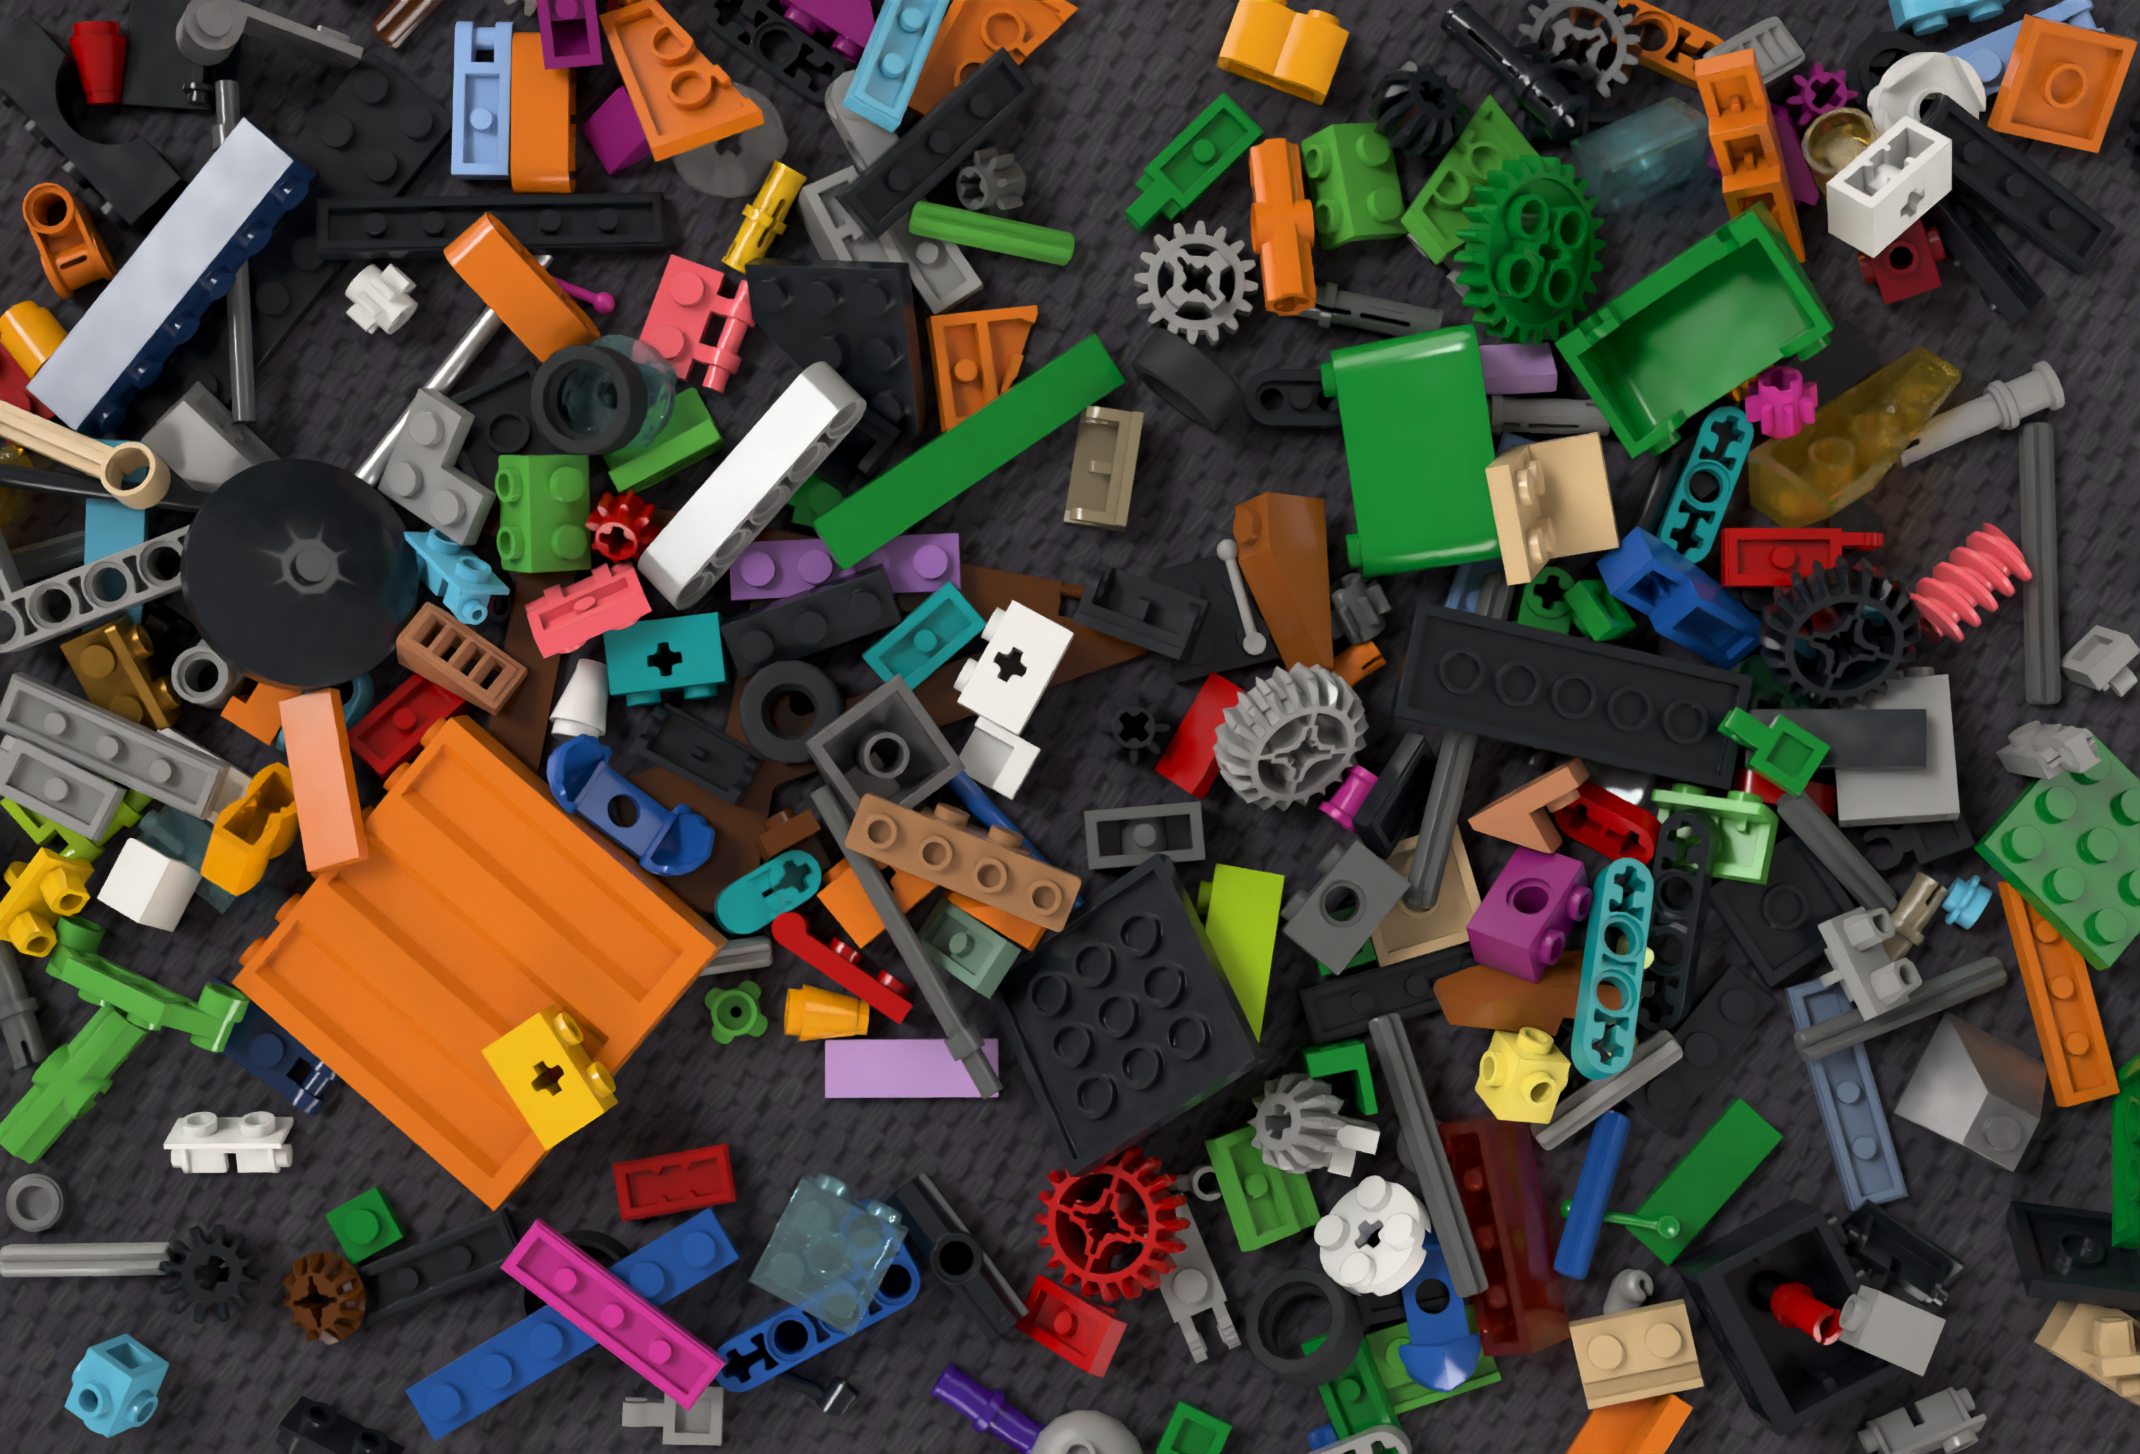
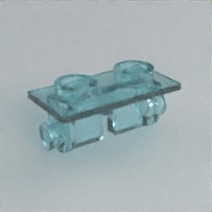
(186, 840)

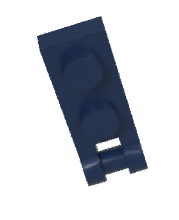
(272, 1056)

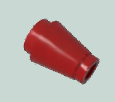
(100, 60)

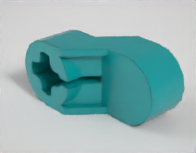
(792, 878)

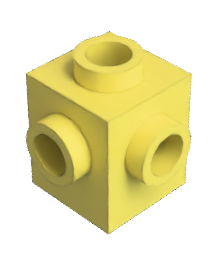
(1522, 1075)

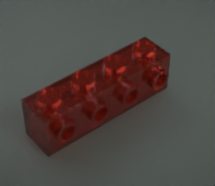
(1511, 1230)

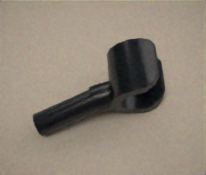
(833, 1400)

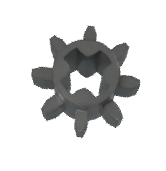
(991, 183)
(1357, 608)

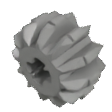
(1297, 1123)

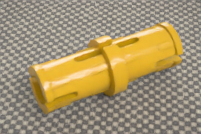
(765, 216)

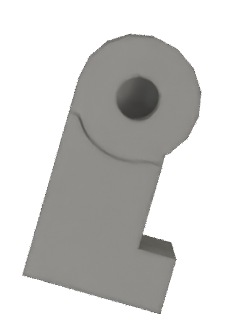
(861, 137)

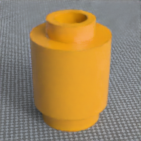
(30, 335)

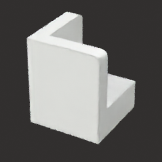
(998, 758)
(149, 886)

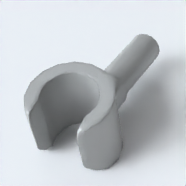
(1189, 1182)

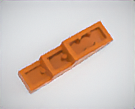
(1747, 140)

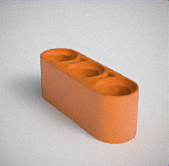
(540, 121)
(519, 288)

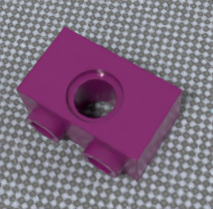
(1529, 913)

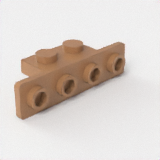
(964, 858)

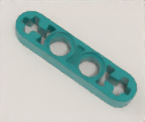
(1621, 970)

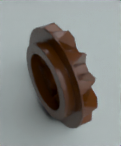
(331, 1277)

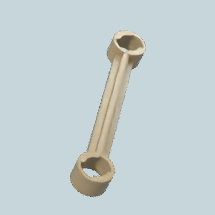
(89, 455)

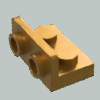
(120, 674)

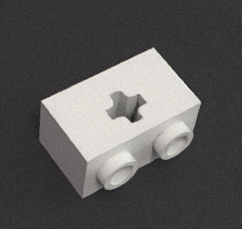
(1889, 186)
(1042, 649)

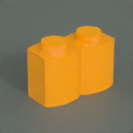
(1284, 48)
(252, 831)

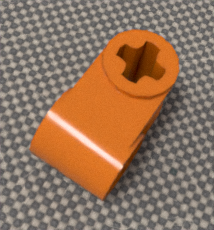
(73, 249)

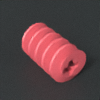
(1968, 583)

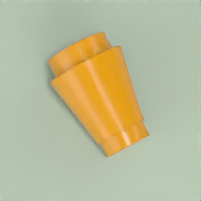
(823, 1014)

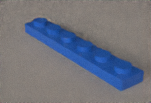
(549, 1339)

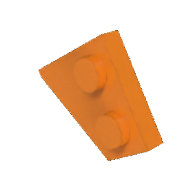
(976, 357)

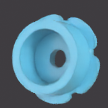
(1965, 901)

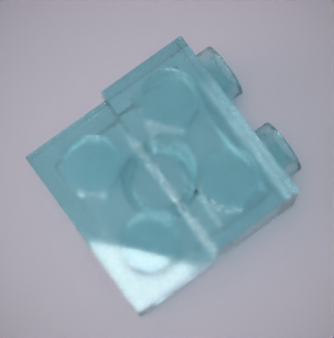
(830, 1252)

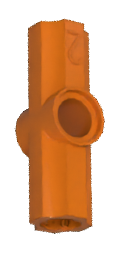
(1282, 227)

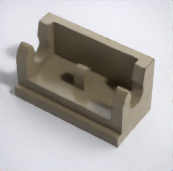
(1103, 468)

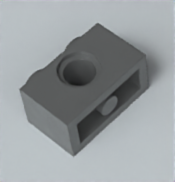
(1137, 833)
(1375, 892)

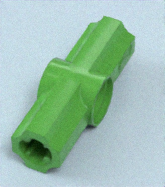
(69, 1082)

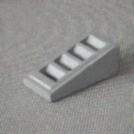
(1774, 48)

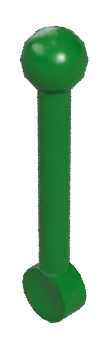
(1667, 1226)

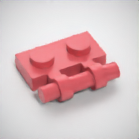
(681, 317)
(587, 608)

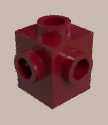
(1911, 278)

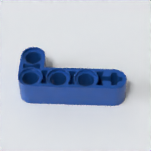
(820, 1334)

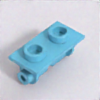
(455, 574)

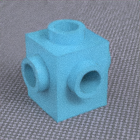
(116, 1385)

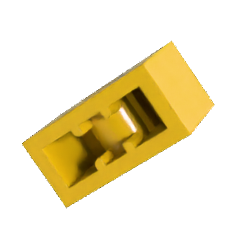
(522, 1064)

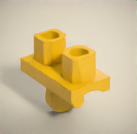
(38, 898)

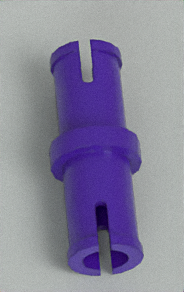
(987, 1409)

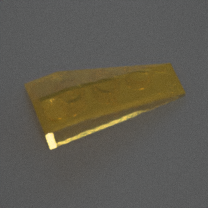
(1849, 442)

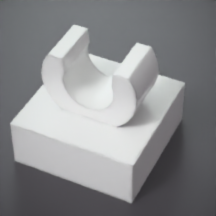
(1355, 1136)

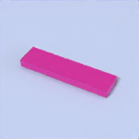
(613, 1314)

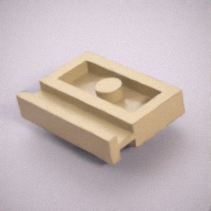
(1636, 1354)

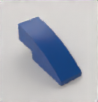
(1679, 599)

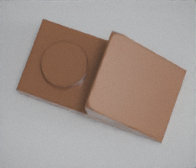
(1521, 813)

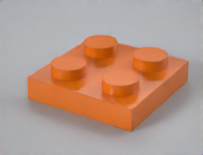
(2061, 83)

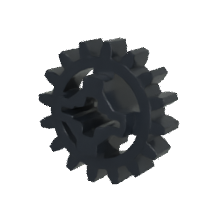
(1577, 64)

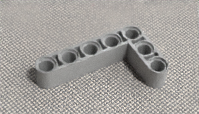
(85, 590)

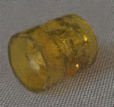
(1836, 141)

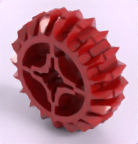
(1093, 1262)

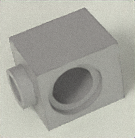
(1890, 1329)

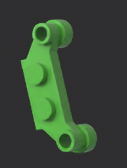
(146, 1002)

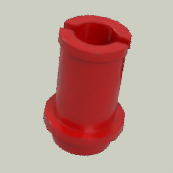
(1797, 1307)

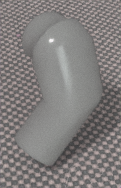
(1628, 1291)

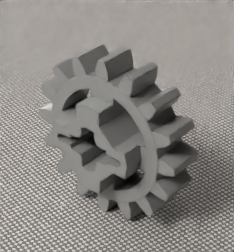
(1214, 267)

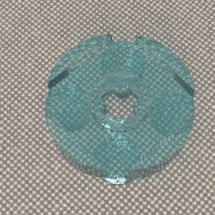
(592, 406)

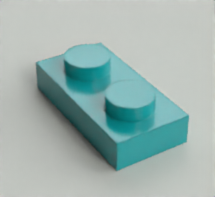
(926, 637)

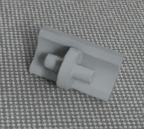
(1863, 964)

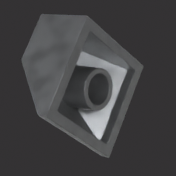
(884, 749)
(1975, 1092)

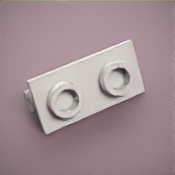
(203, 1142)

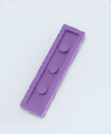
(791, 566)

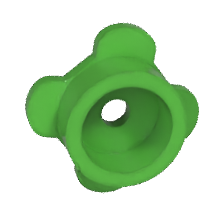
(721, 1004)

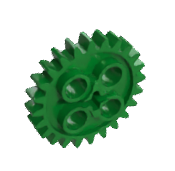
(1529, 250)

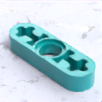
(1706, 442)

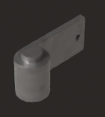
(214, 26)

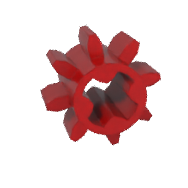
(622, 526)

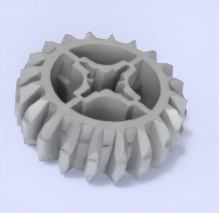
(1283, 727)

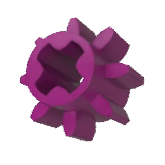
(1819, 81)

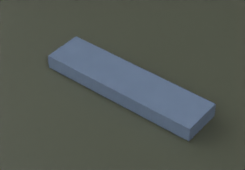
(1848, 1103)

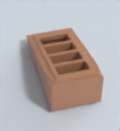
(448, 633)

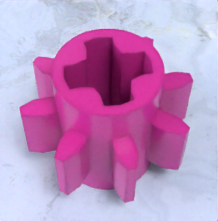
(1781, 402)

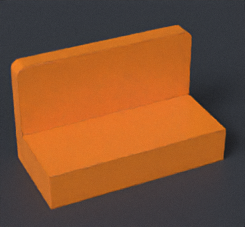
(1632, 1427)

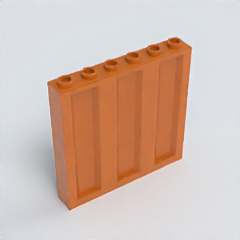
(459, 932)

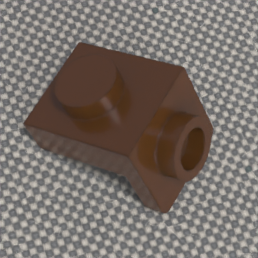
(792, 832)

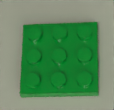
(2076, 855)

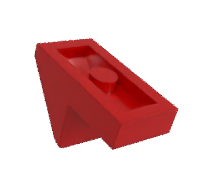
(1072, 1325)

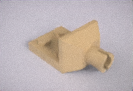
(1551, 503)

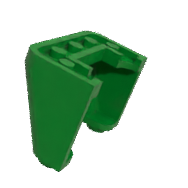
(1696, 330)
(1415, 450)

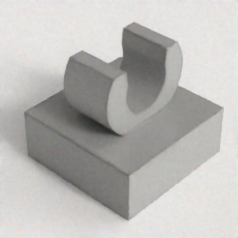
(2101, 661)

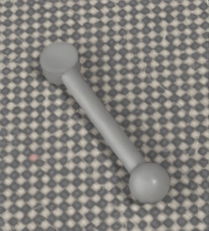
(1254, 642)

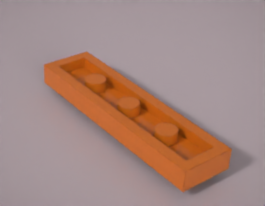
(2060, 1005)

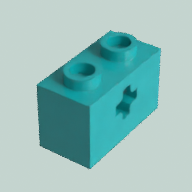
(694, 637)

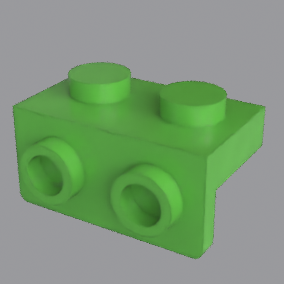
(1353, 185)
(544, 512)
(1743, 824)

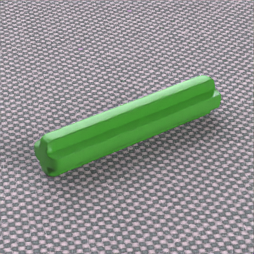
(991, 233)

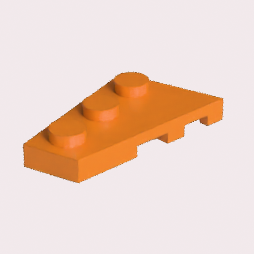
(671, 84)

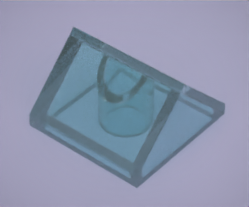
(1641, 154)

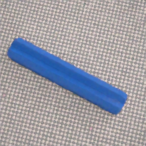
(1592, 1195)

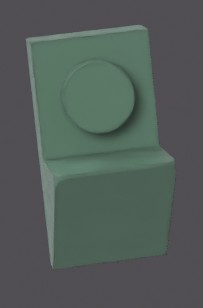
(967, 947)

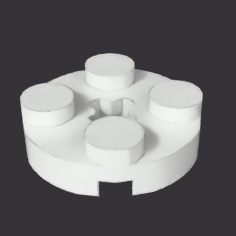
(1924, 77)
(1352, 1221)

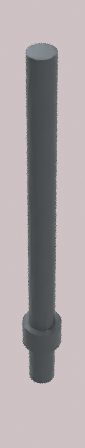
(239, 295)
(963, 1040)

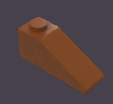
(1287, 572)

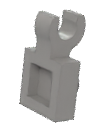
(680, 1427)

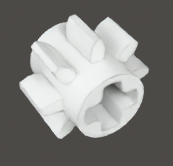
(381, 299)

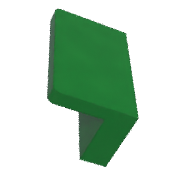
(1341, 1057)

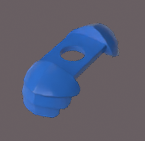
(660, 839)
(1440, 1344)

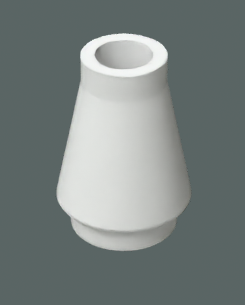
(583, 703)

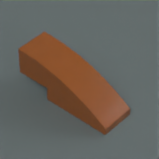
(1508, 1003)

